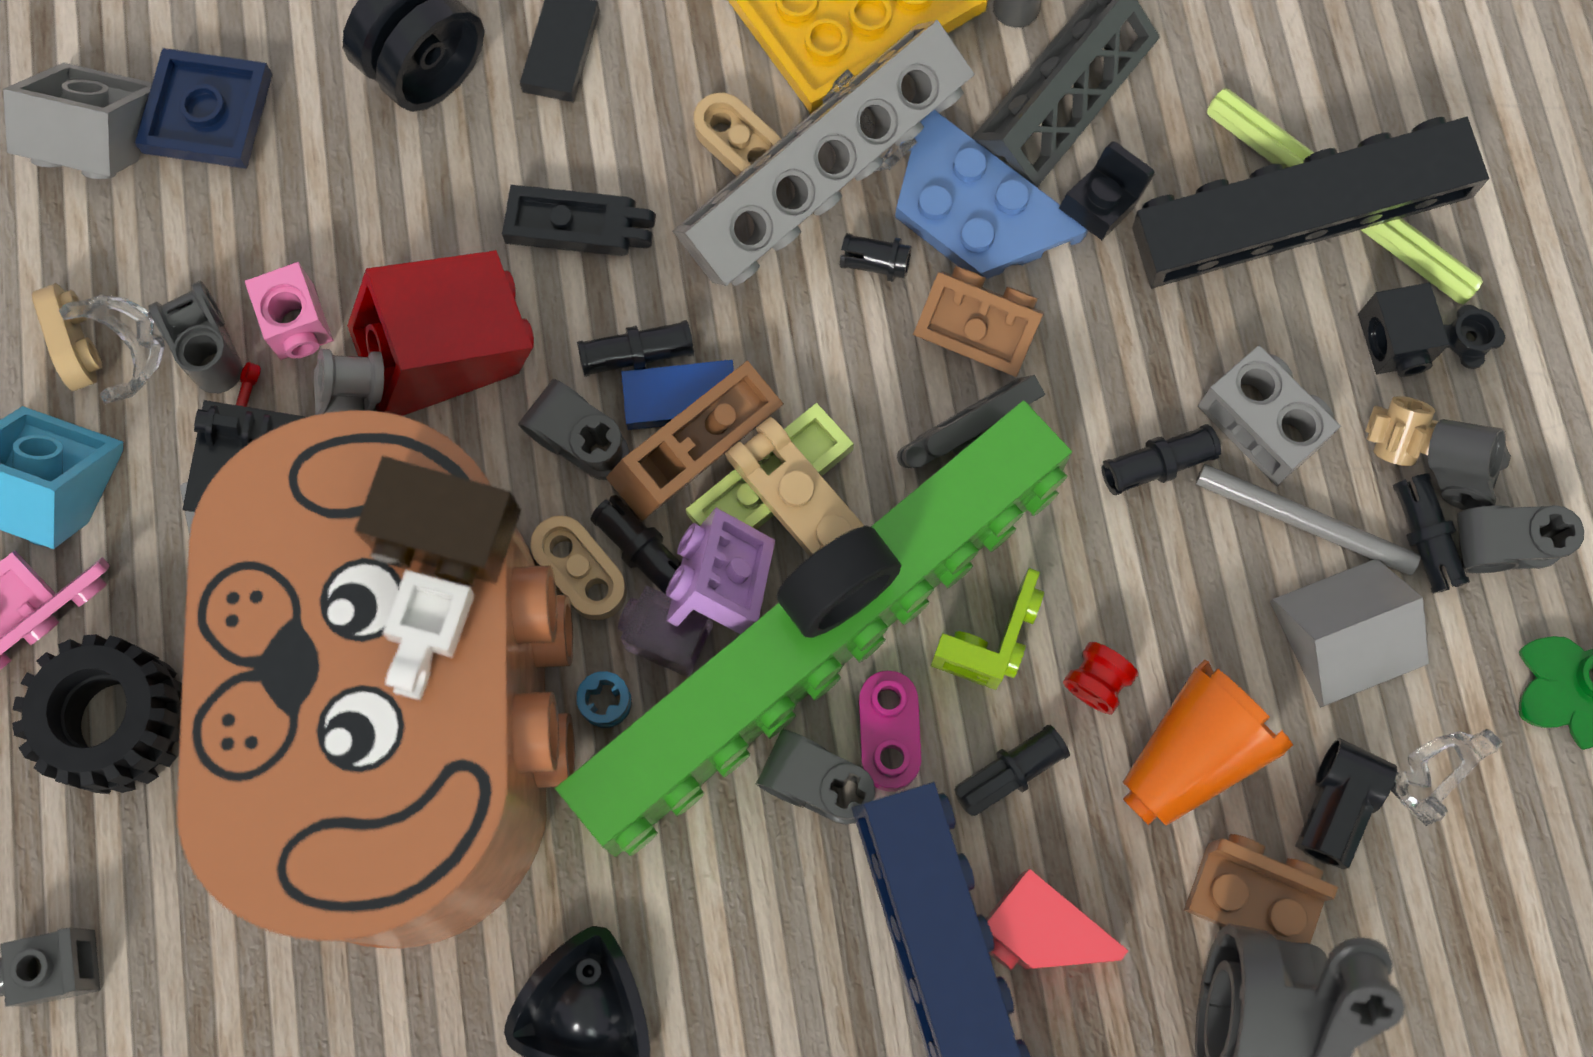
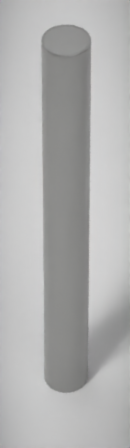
(1308, 519)

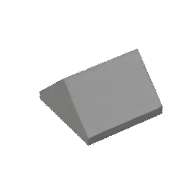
(1354, 630)

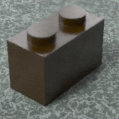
(437, 522)

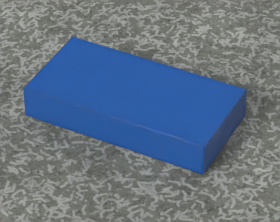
(662, 393)

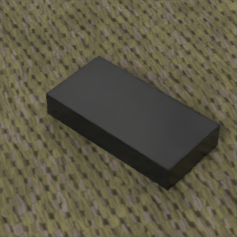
(560, 48)

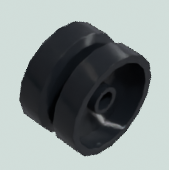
(414, 47)

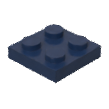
(204, 108)

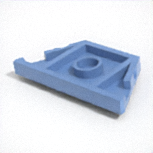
(976, 204)

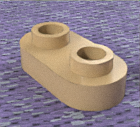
(744, 139)
(69, 350)
(581, 568)

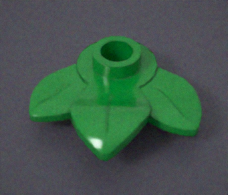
(1561, 687)

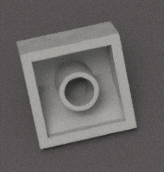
(76, 119)

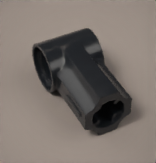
(1350, 790)

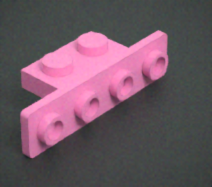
(29, 602)

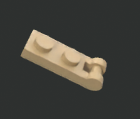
(794, 490)

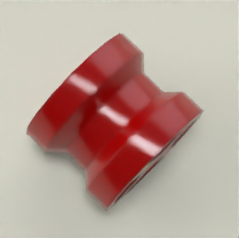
(1100, 677)

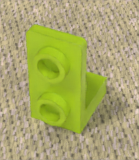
(968, 654)

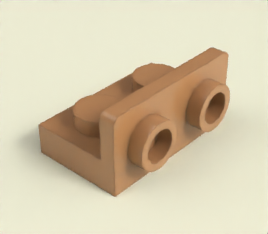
(979, 321)
(1257, 892)

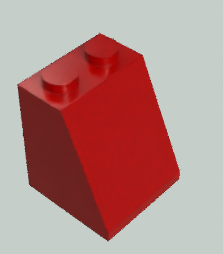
(440, 328)

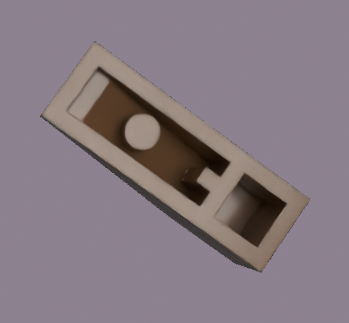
(693, 440)

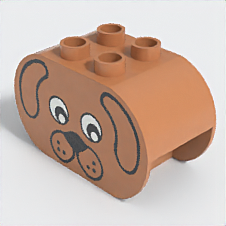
(303, 774)

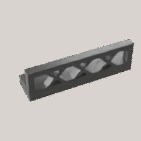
(1051, 77)

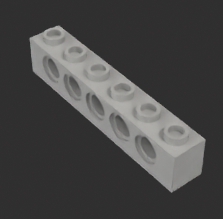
(938, 74)

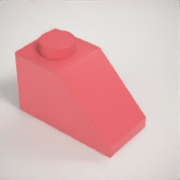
(1045, 930)

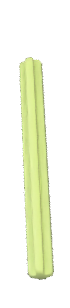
(1395, 236)

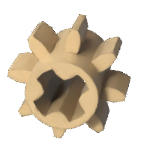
(1401, 430)

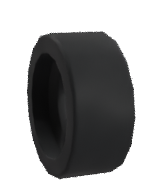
(838, 581)

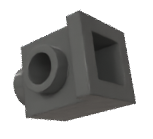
(66, 971)

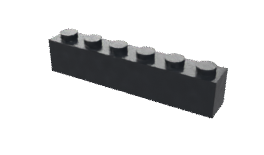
(1309, 201)

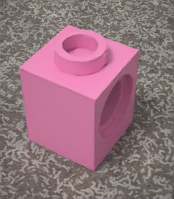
(275, 296)

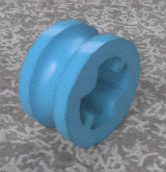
(593, 686)

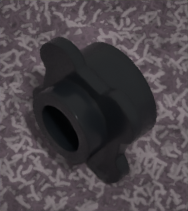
(1482, 326)

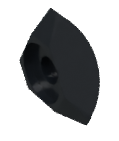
(580, 1003)

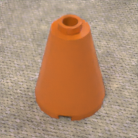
(1201, 748)

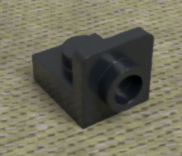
(1108, 191)

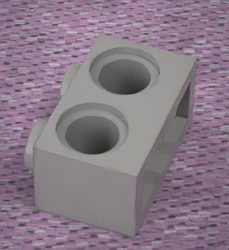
(1257, 424)

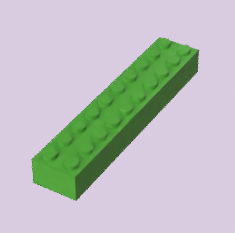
(773, 666)

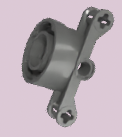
(1292, 999)

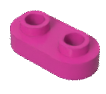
(889, 729)

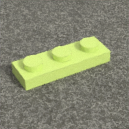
(815, 438)

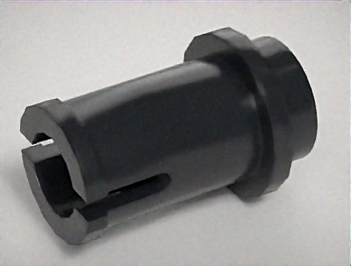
(876, 256)

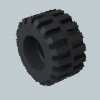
(57, 702)

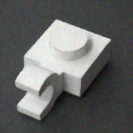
(425, 621)

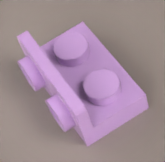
(721, 572)

